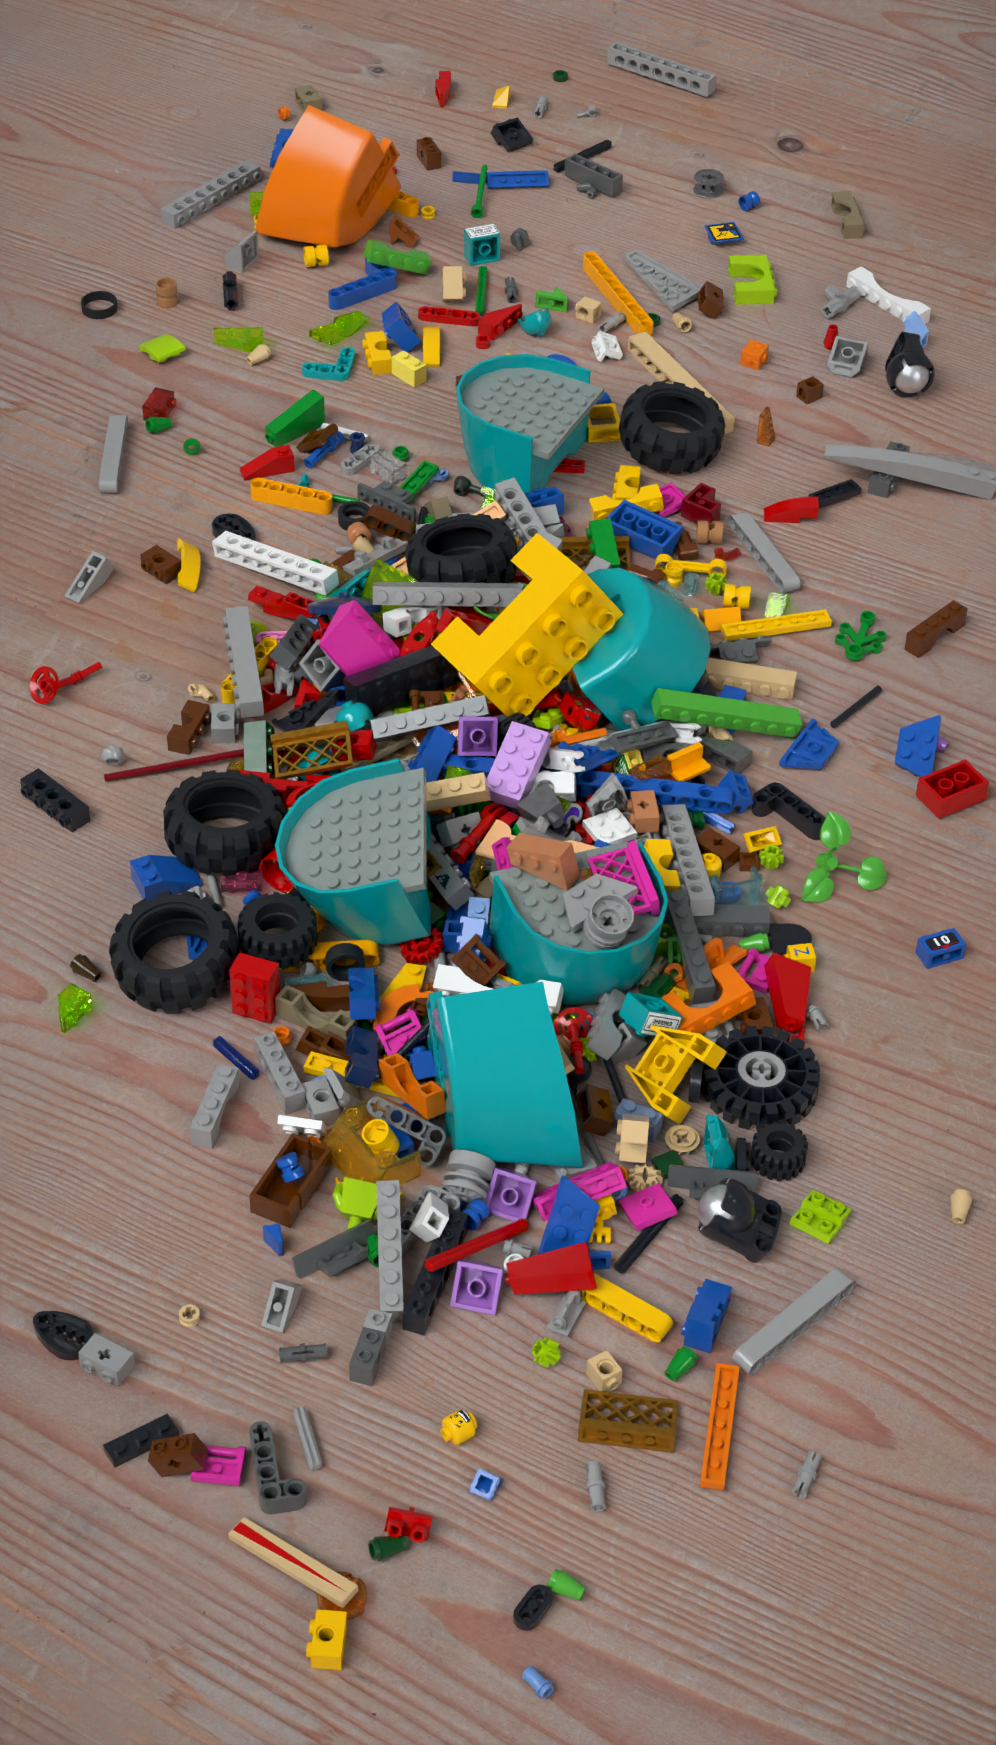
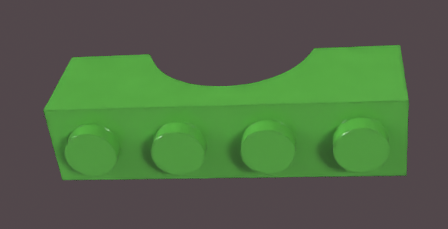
(412, 261)

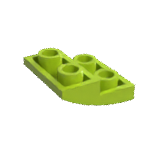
(162, 348)
(820, 1216)

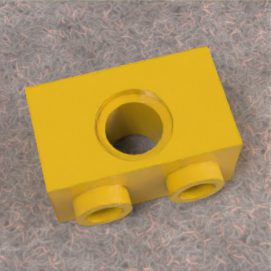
(327, 1653)

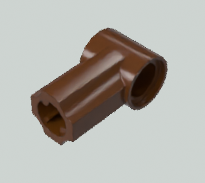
(685, 547)
(654, 576)

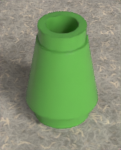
(758, 941)
(565, 1585)

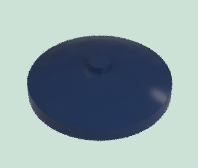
(330, 605)

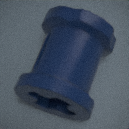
(357, 441)

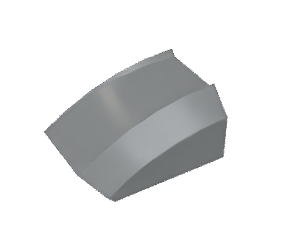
(847, 356)

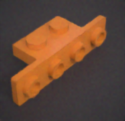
(717, 956)

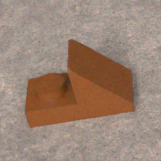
(399, 229)

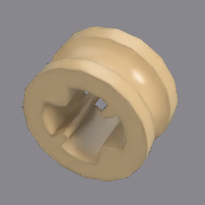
(189, 1308)

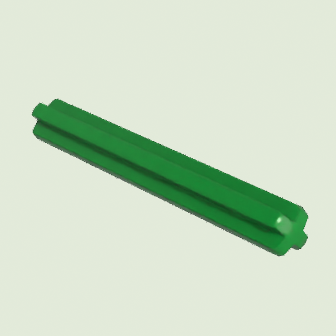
(481, 289)

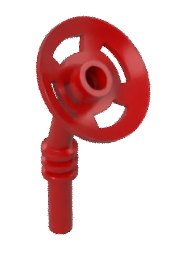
(50, 686)
(574, 1033)

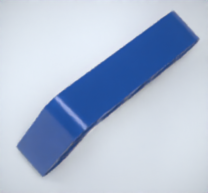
(379, 281)

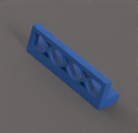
(517, 179)

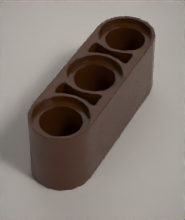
(389, 523)

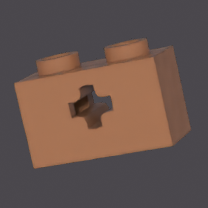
(644, 811)

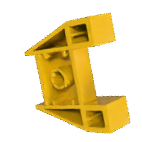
(667, 1064)

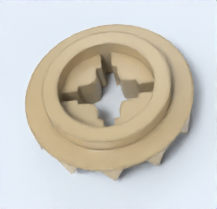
(682, 1132)
(635, 1177)

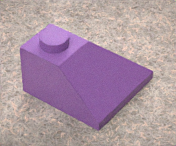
(477, 736)
(510, 1194)
(476, 1286)

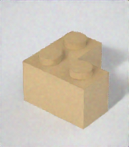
(452, 284)
(634, 1138)

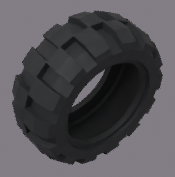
(669, 449)
(462, 551)
(216, 796)
(169, 917)

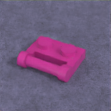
(758, 979)
(396, 1039)
(222, 1470)

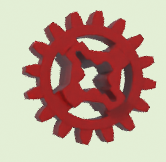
(423, 948)

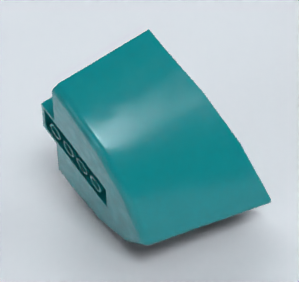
(503, 1076)

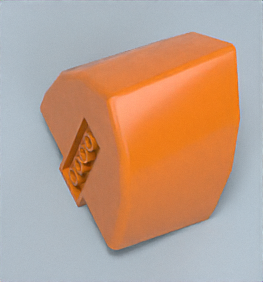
(328, 183)

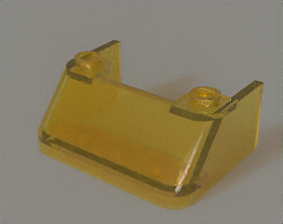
(356, 1159)

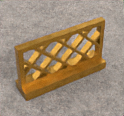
(580, 545)
(311, 738)
(625, 1432)

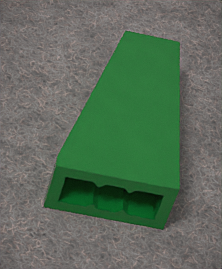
(297, 420)

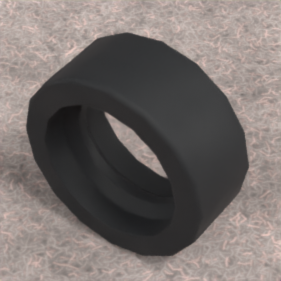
(351, 508)
(341, 951)

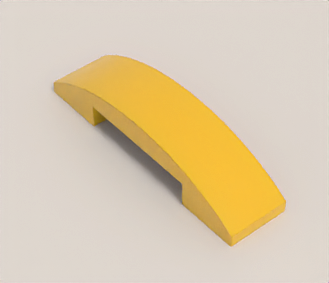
(431, 346)
(190, 565)

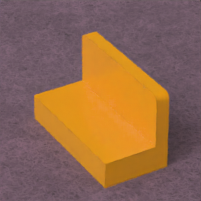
(715, 617)
(688, 762)

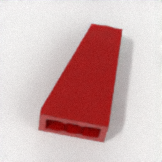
(788, 991)
(552, 1271)

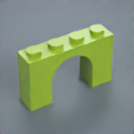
(753, 267)

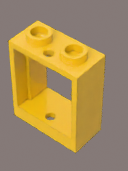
(596, 432)

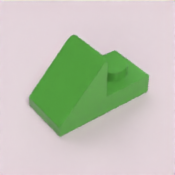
(554, 301)

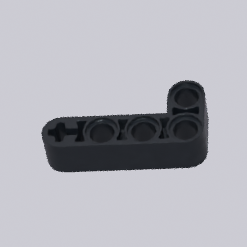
(790, 807)

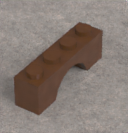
(922, 637)

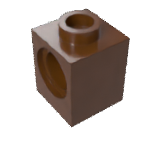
(810, 390)

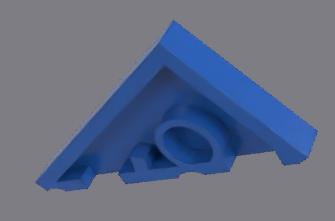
(592, 757)

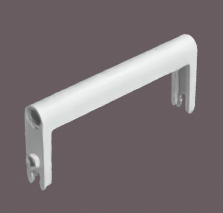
(564, 759)

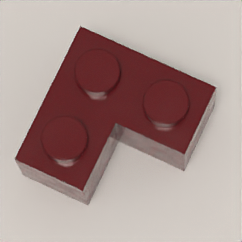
(701, 505)

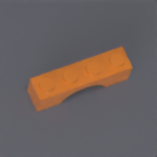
(398, 1077)

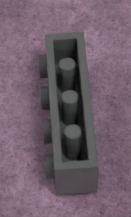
(587, 171)
(881, 483)

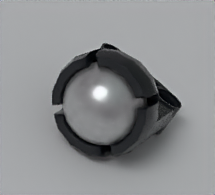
(908, 366)
(739, 1219)

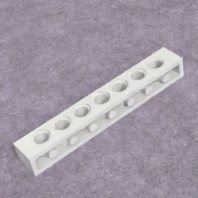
(275, 563)

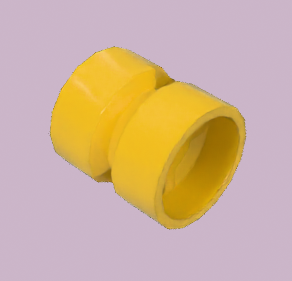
(316, 255)
(737, 596)
(380, 1137)

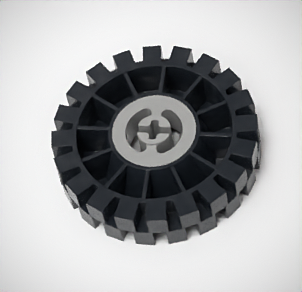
(758, 1097)

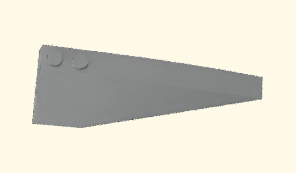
(939, 470)

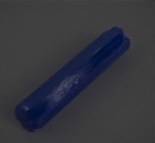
(236, 1058)

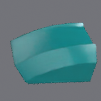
(718, 1144)

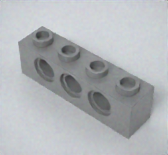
(279, 1073)

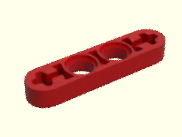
(450, 316)

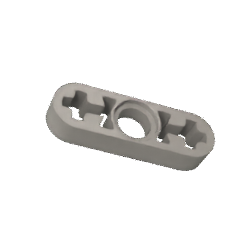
(352, 465)

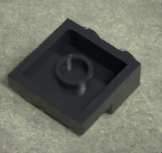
(511, 134)

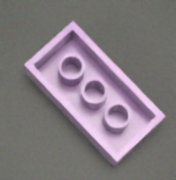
(517, 764)

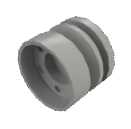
(610, 911)
(468, 1175)

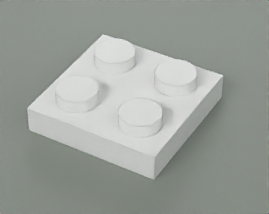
(610, 827)
(301, 1125)

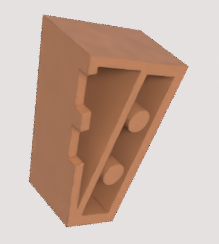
(545, 858)

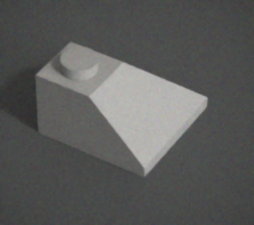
(243, 253)

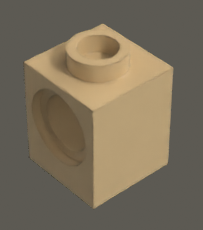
(588, 309)
(603, 1364)

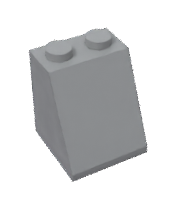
(322, 669)

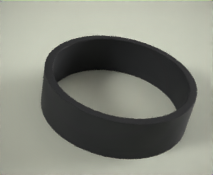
(99, 314)

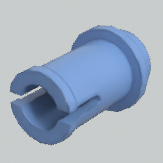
(538, 1682)

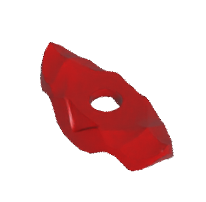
(425, 627)

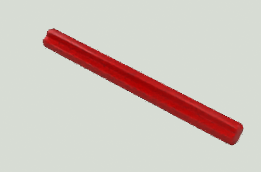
(476, 1245)

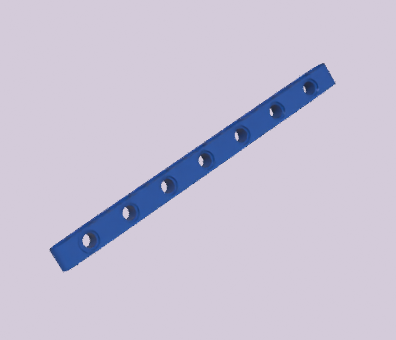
(667, 792)

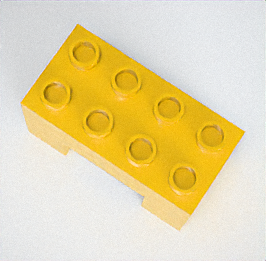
(535, 635)

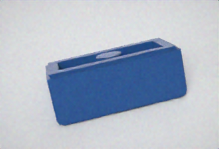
(466, 177)

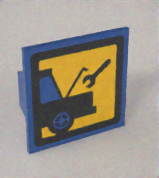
(723, 233)

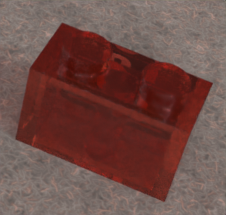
(159, 404)

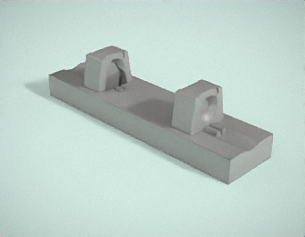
(363, 560)
(540, 829)

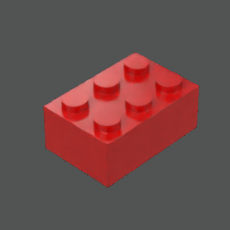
(952, 789)
(254, 987)

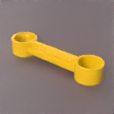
(693, 566)

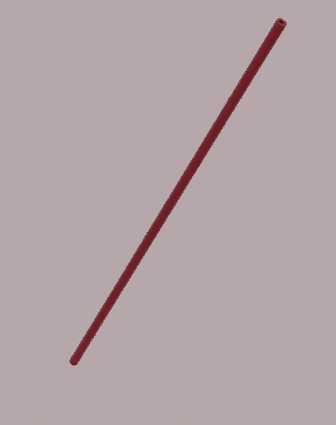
(189, 762)

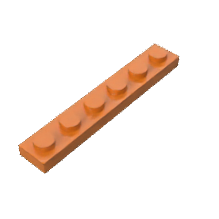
(719, 1427)

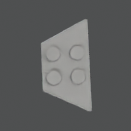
(580, 898)

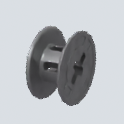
(708, 183)

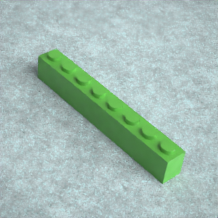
(726, 713)

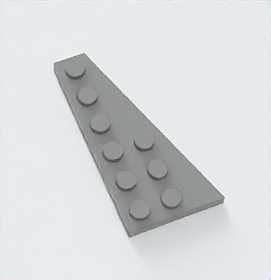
(666, 283)

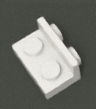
(606, 345)

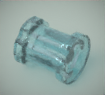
(691, 587)

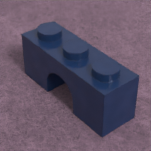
(363, 1063)

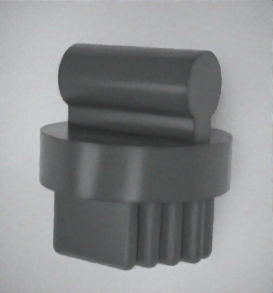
(519, 238)

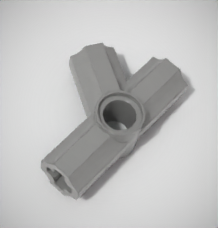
(838, 300)

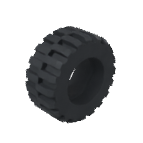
(278, 912)

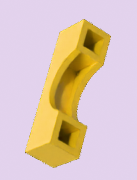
(647, 498)

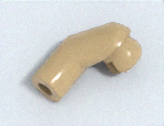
(267, 678)
(201, 691)

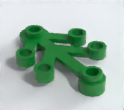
(855, 651)

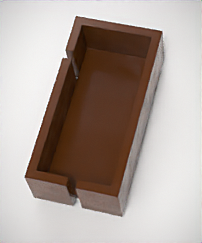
(284, 1200)

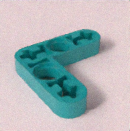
(316, 370)

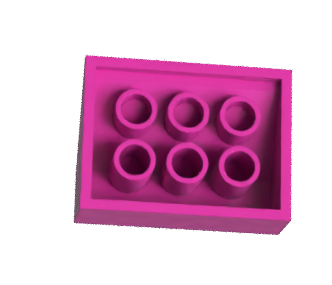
(356, 640)

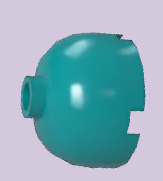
(536, 322)
(355, 714)

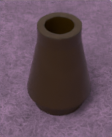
(84, 967)

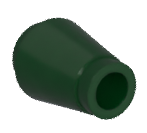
(386, 1546)

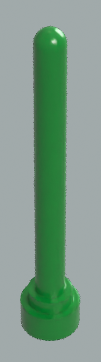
(477, 209)

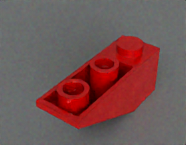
(499, 321)

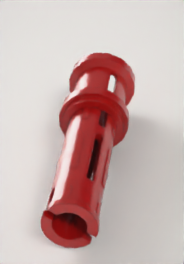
(468, 844)

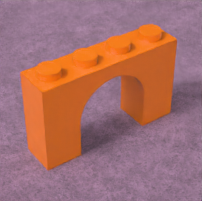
(735, 998)

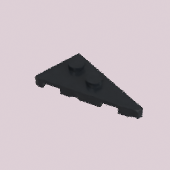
(307, 713)

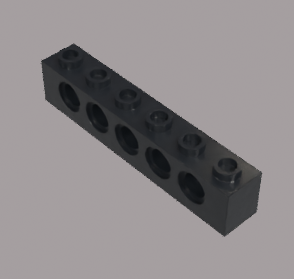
(430, 1285)

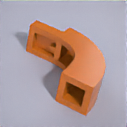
(397, 1003)

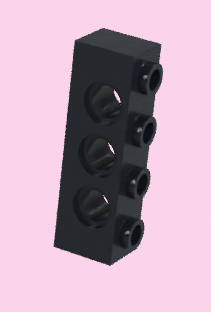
(55, 800)

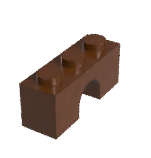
(194, 720)

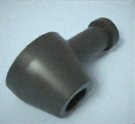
(463, 485)

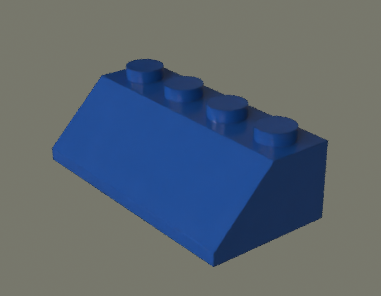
(646, 530)

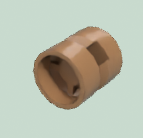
(166, 292)
(709, 532)

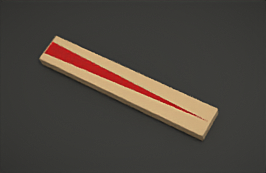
(293, 1562)

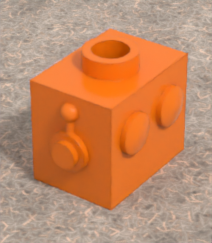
(754, 355)

